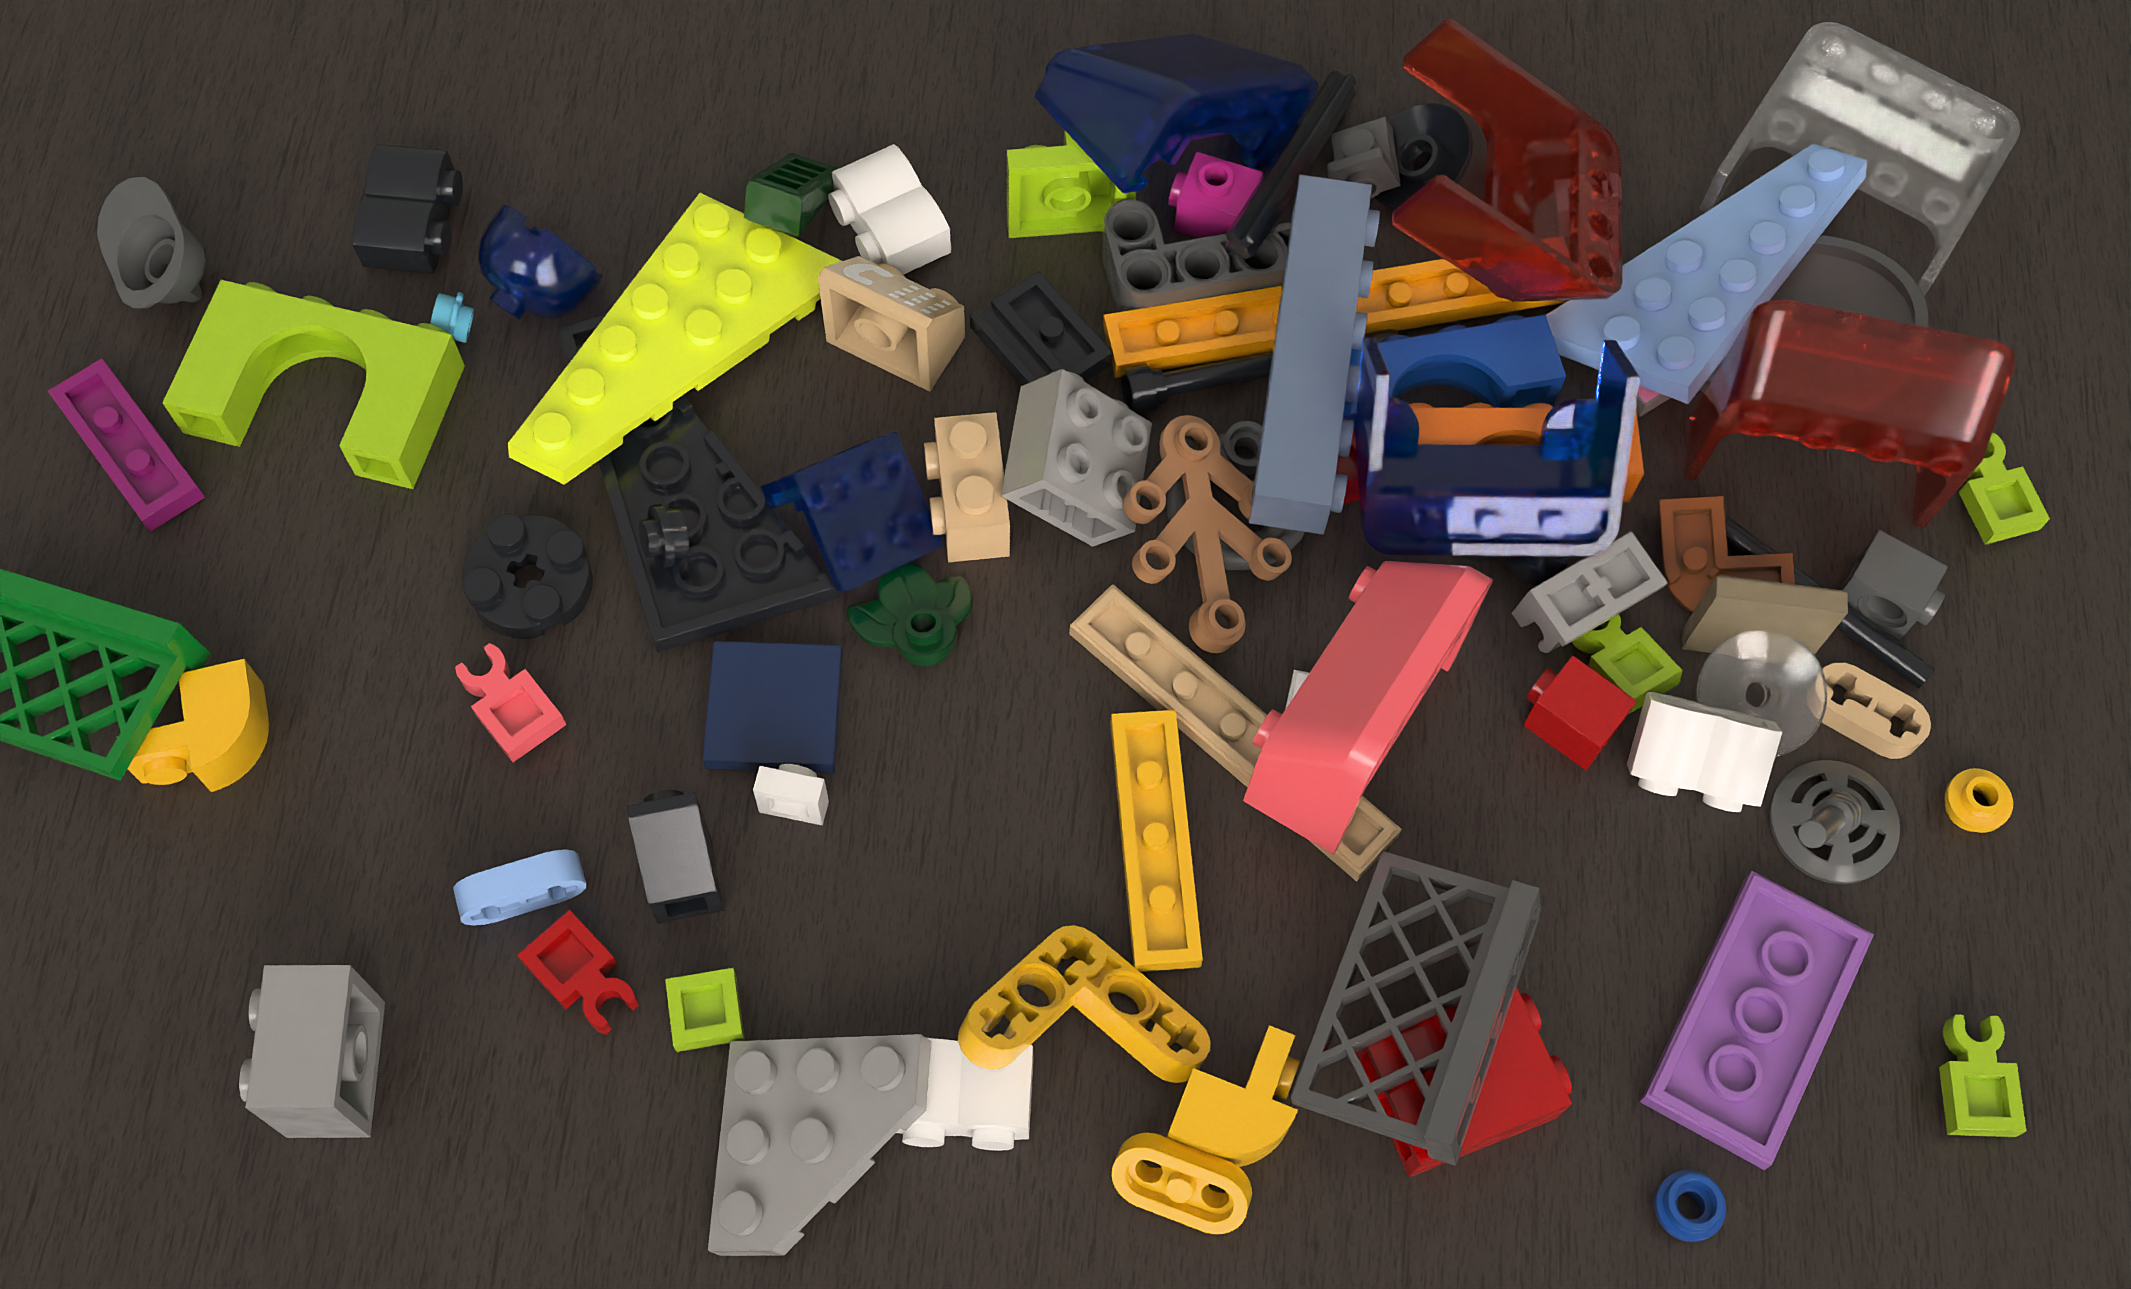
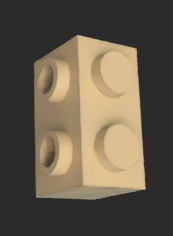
(971, 483)

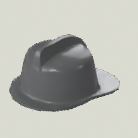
(148, 246)

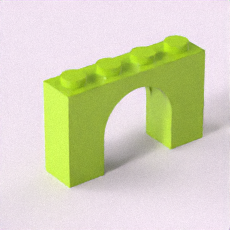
(259, 333)

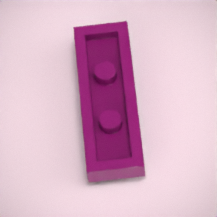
(126, 444)

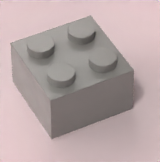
(313, 1051)

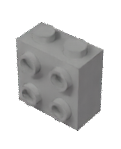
(1075, 457)

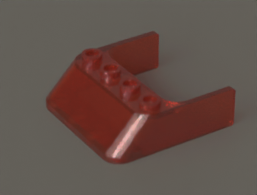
(1549, 180)
(1860, 390)

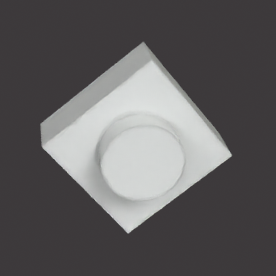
(791, 793)

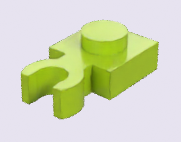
(2001, 499)
(1630, 660)
(1977, 1090)

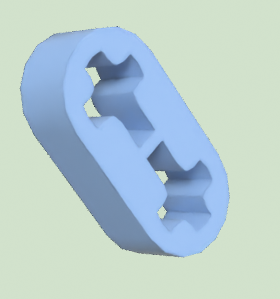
(519, 887)

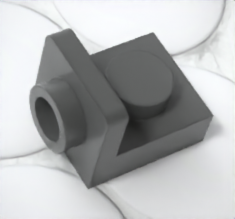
(1366, 156)

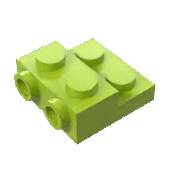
(1057, 191)

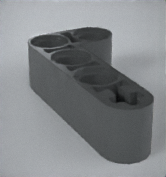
(1171, 266)

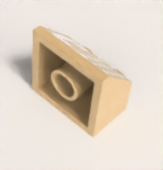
(890, 319)

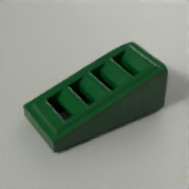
(788, 193)

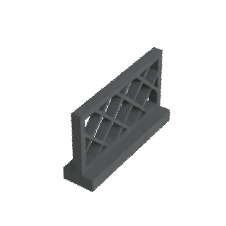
(1477, 1021)

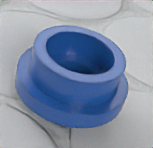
(1706, 1195)

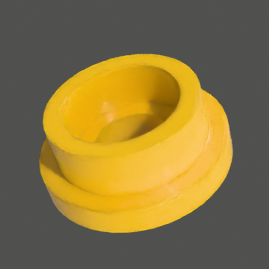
(1967, 812)

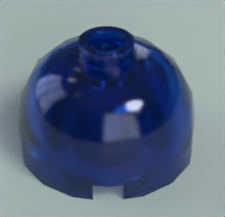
(533, 268)

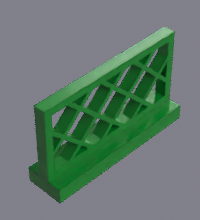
(87, 626)

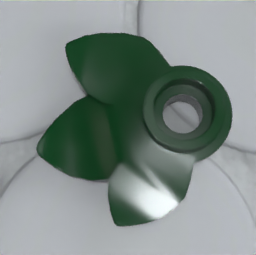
(913, 614)

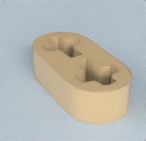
(1868, 710)

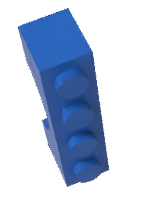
(1498, 362)

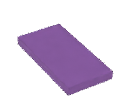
(1757, 1020)

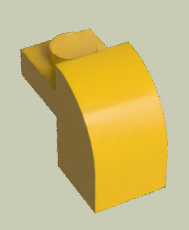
(220, 731)
(1236, 1120)

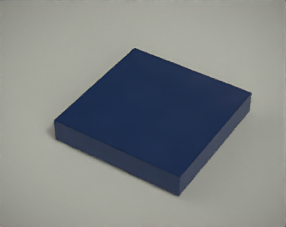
(773, 706)

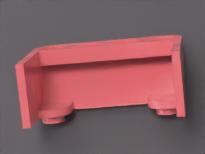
(1361, 694)

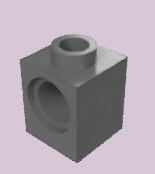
(1894, 585)

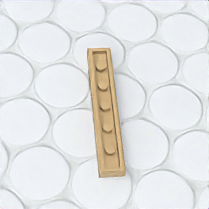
(1205, 707)

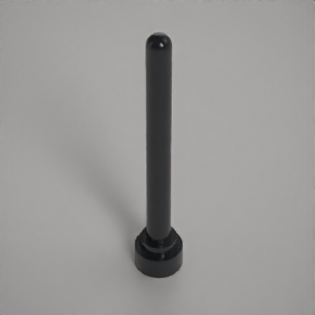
(1148, 387)

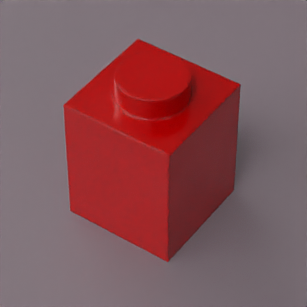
(1577, 711)

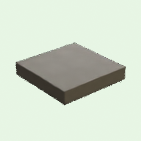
(1748, 605)

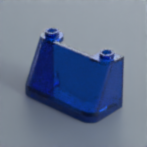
(1157, 94)

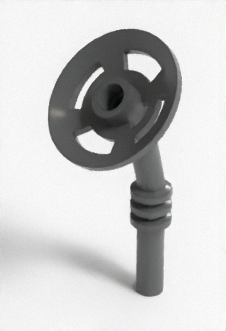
(1833, 822)

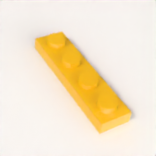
(1155, 841)

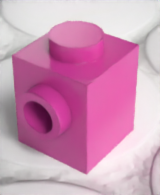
(1211, 195)

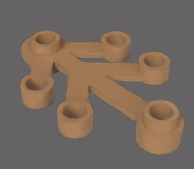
(1206, 522)

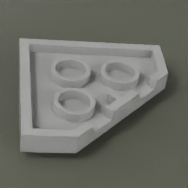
(805, 1130)

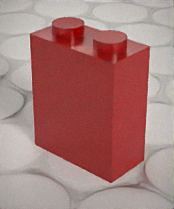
(1518, 1093)

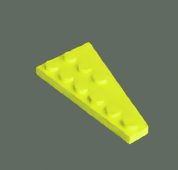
(678, 326)

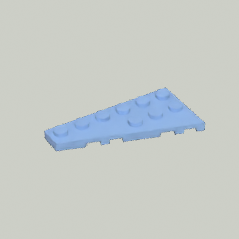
(1698, 286)

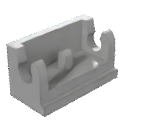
(1590, 592)

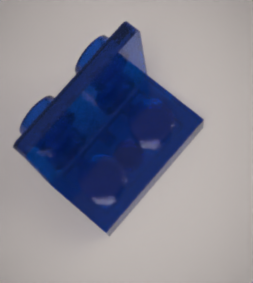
(861, 510)

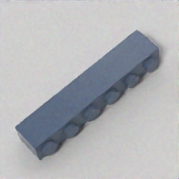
(1312, 354)

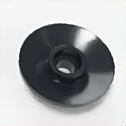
(1428, 143)

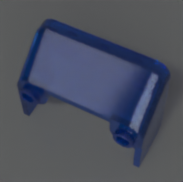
(1495, 497)

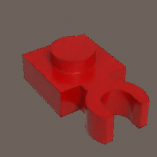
(573, 966)

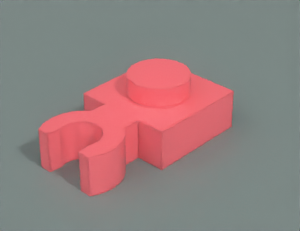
(513, 708)

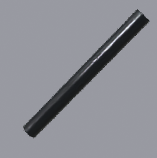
(1853, 625)

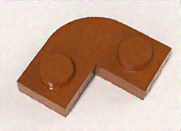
(1696, 550)

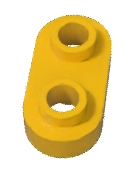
(1181, 1183)

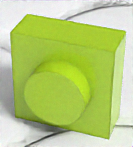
(704, 1009)

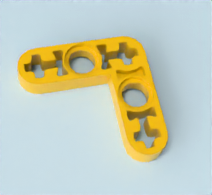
(1086, 988)

